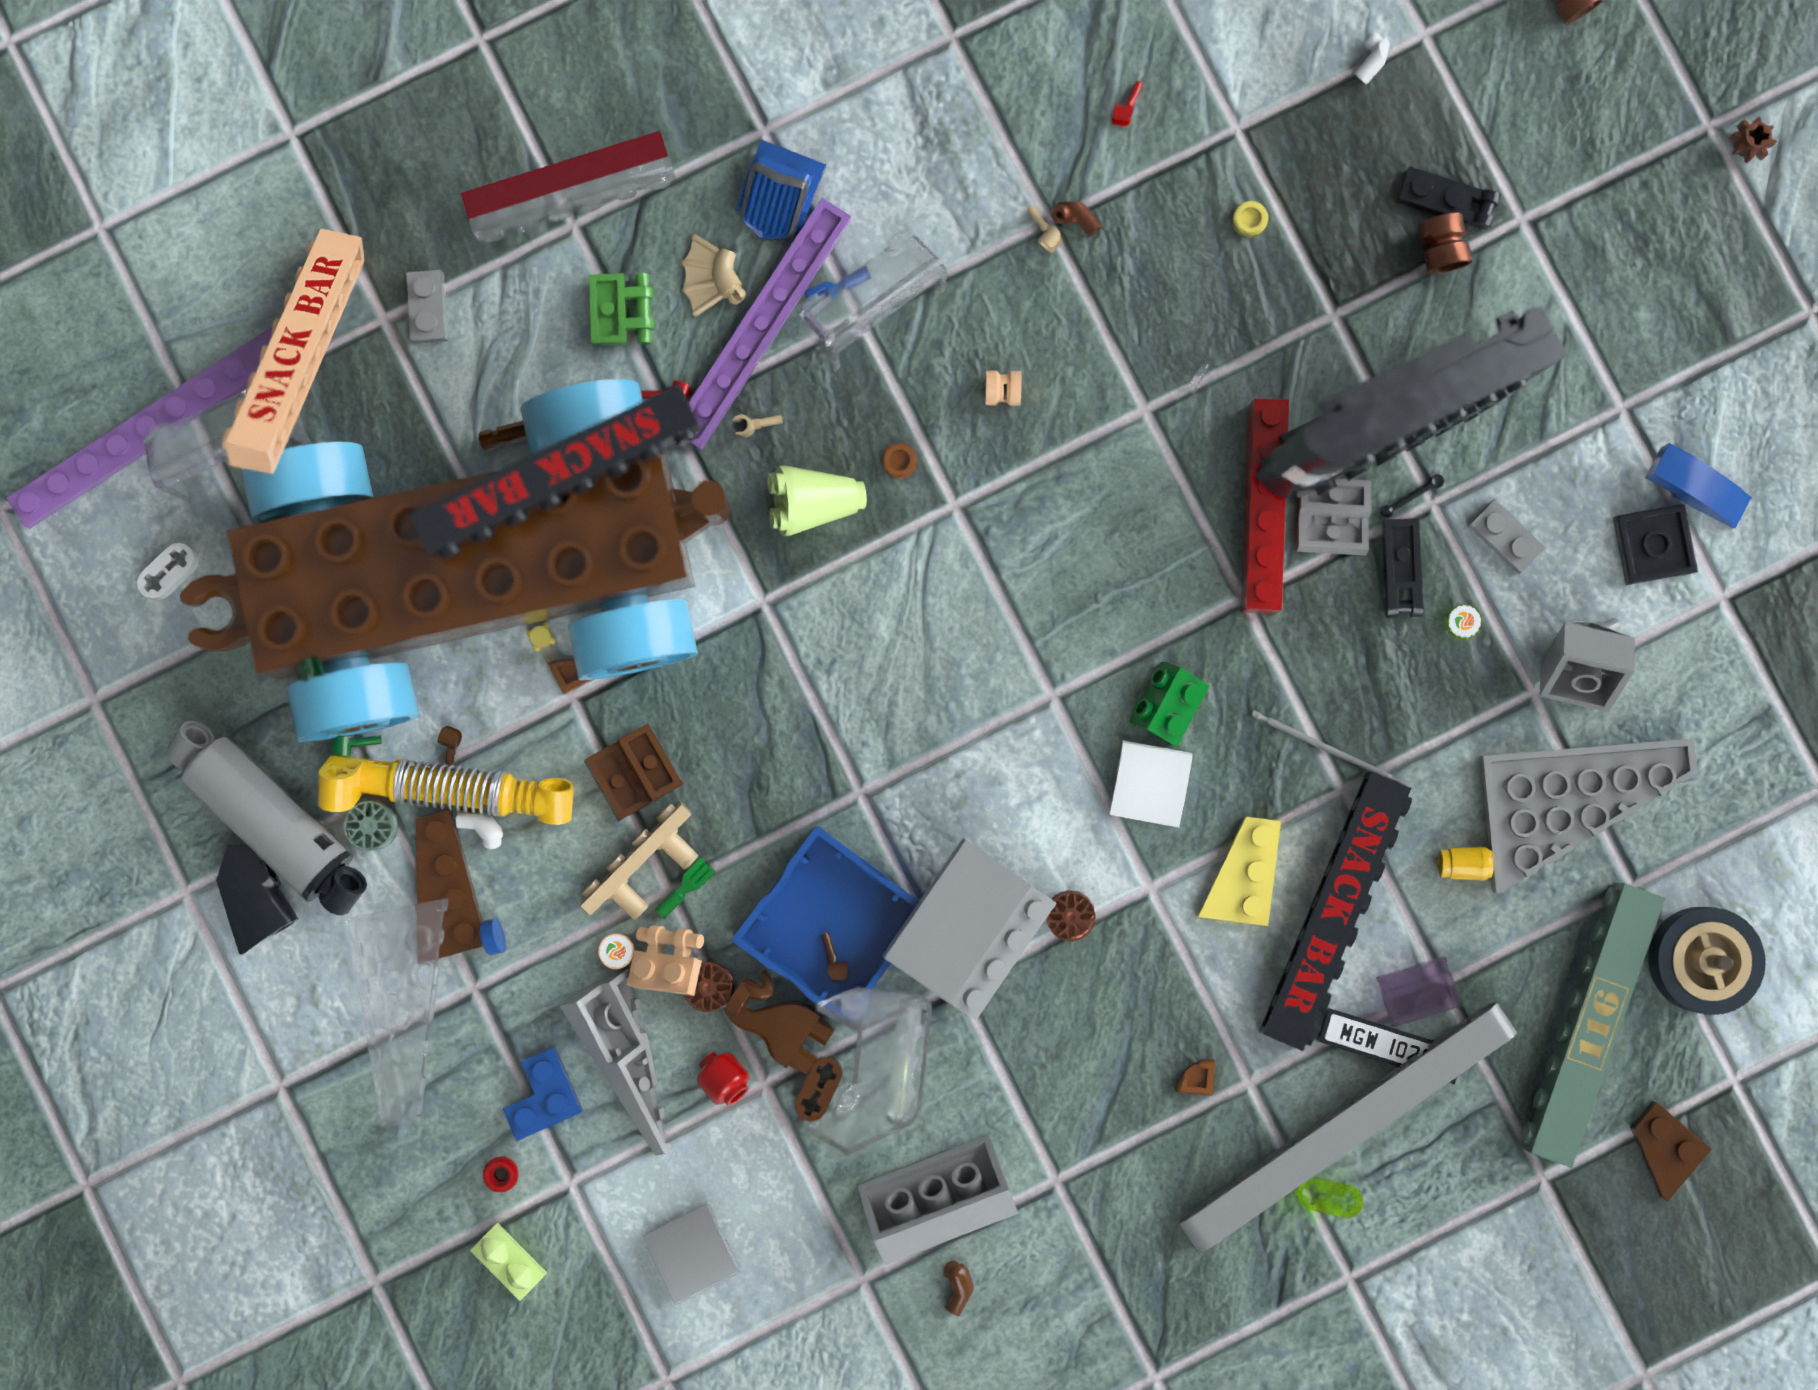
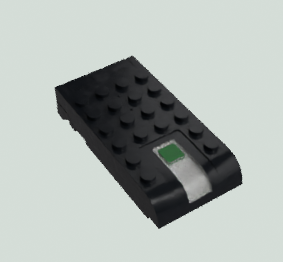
(1411, 405)

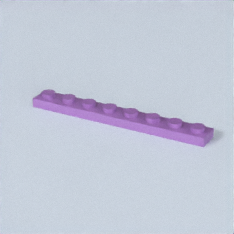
(766, 317)

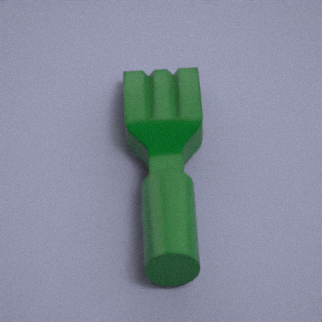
(692, 880)

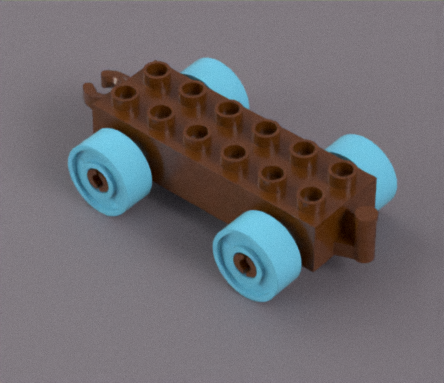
(353, 583)

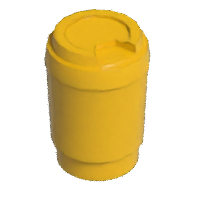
(1465, 863)

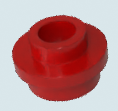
(493, 1182)

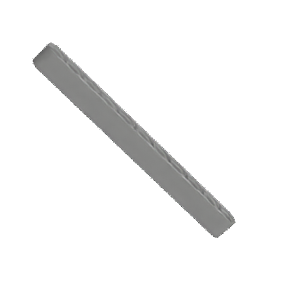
(1346, 1127)

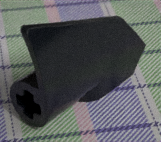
(252, 898)

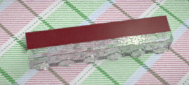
(568, 187)

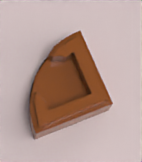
(566, 675)
(1198, 1078)

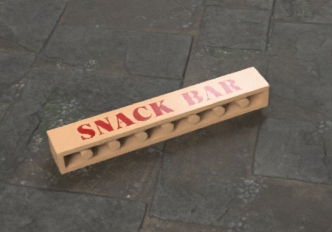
(294, 352)

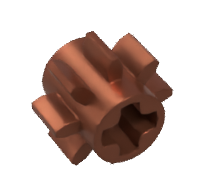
(1745, 145)

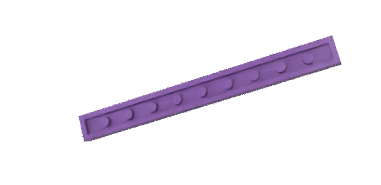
(126, 441)

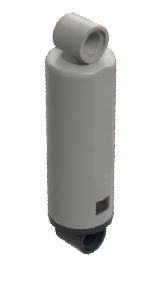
(266, 818)

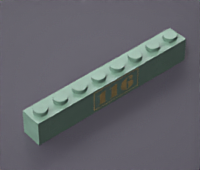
(1592, 1023)

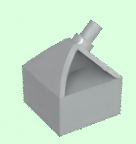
(1588, 664)

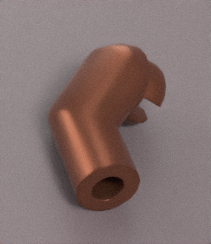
(1076, 213)

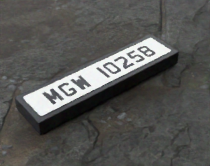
(1371, 1038)

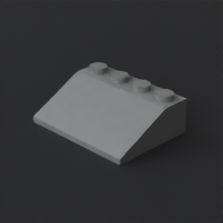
(969, 929)

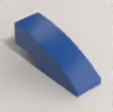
(1698, 485)

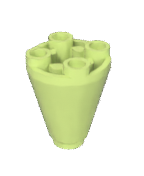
(811, 498)

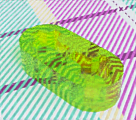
(1326, 1204)

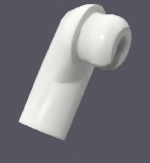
(1376, 60)
(485, 826)

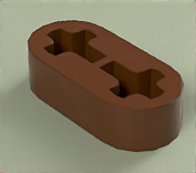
(811, 1084)

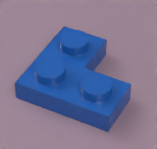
(552, 1097)

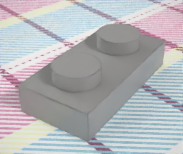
(427, 306)
(1506, 536)

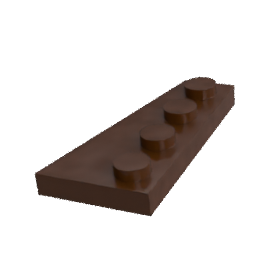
(444, 875)

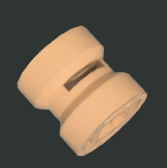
(995, 388)

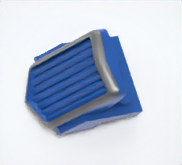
(778, 192)

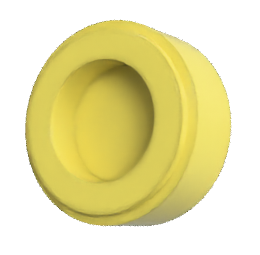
(1250, 219)

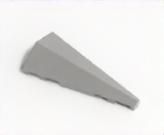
(612, 1033)

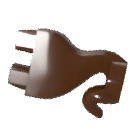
(780, 1025)

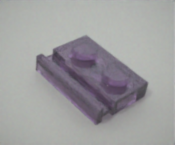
(1418, 991)

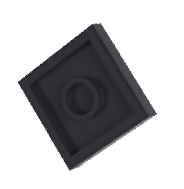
(1655, 544)

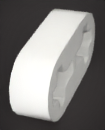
(173, 577)

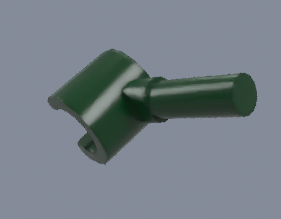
(310, 668)

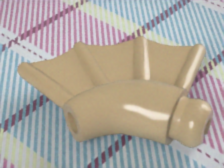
(710, 276)

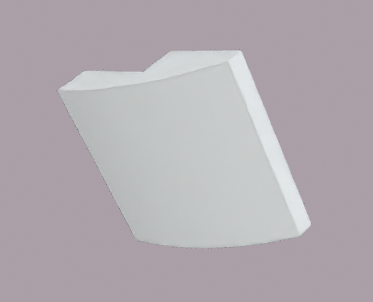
(1151, 783)

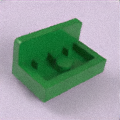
(1169, 703)

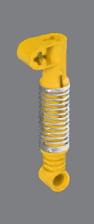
(346, 779)

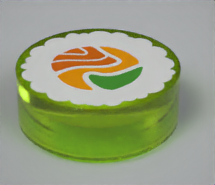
(1463, 622)

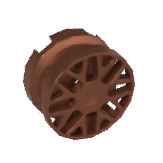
(1071, 916)
(712, 988)

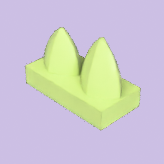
(508, 1261)

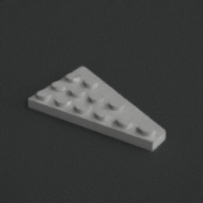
(1559, 798)

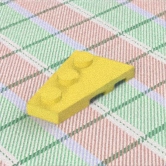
(1247, 875)

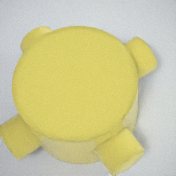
(541, 636)

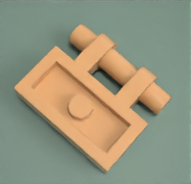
(666, 972)

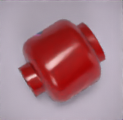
(723, 1078)

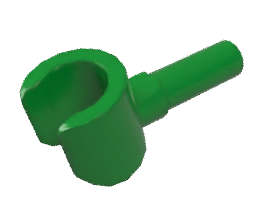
(342, 745)

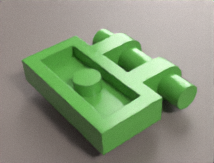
(608, 309)

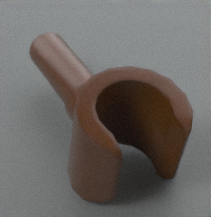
(451, 738)
(836, 970)

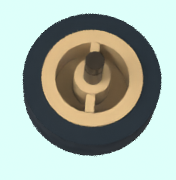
(1707, 960)

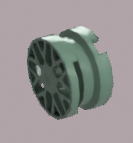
(371, 825)

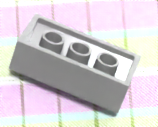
(936, 1200)

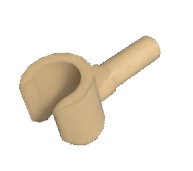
(1051, 237)
(756, 423)

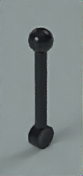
(1435, 482)

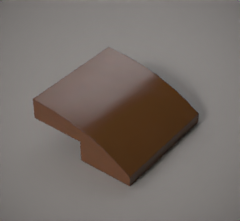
(633, 772)

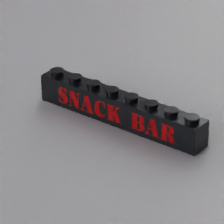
(555, 473)
(1335, 911)

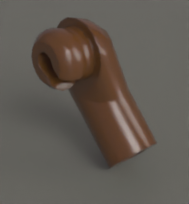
(961, 1284)

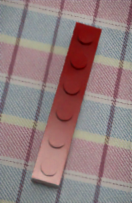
(1263, 512)

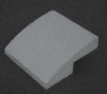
(1335, 519)
(691, 1254)

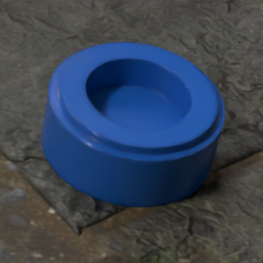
(492, 937)

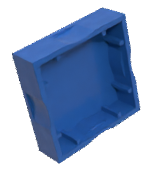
(822, 893)

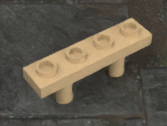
(615, 884)

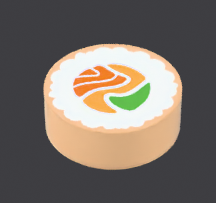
(616, 951)

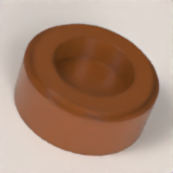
(899, 461)

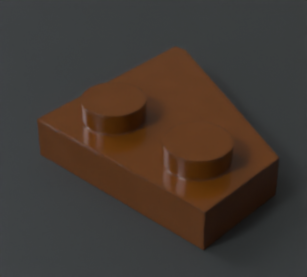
(1667, 1148)

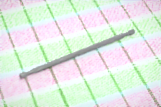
(1325, 747)

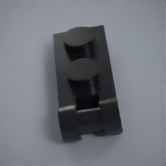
(1446, 196)
(1402, 566)

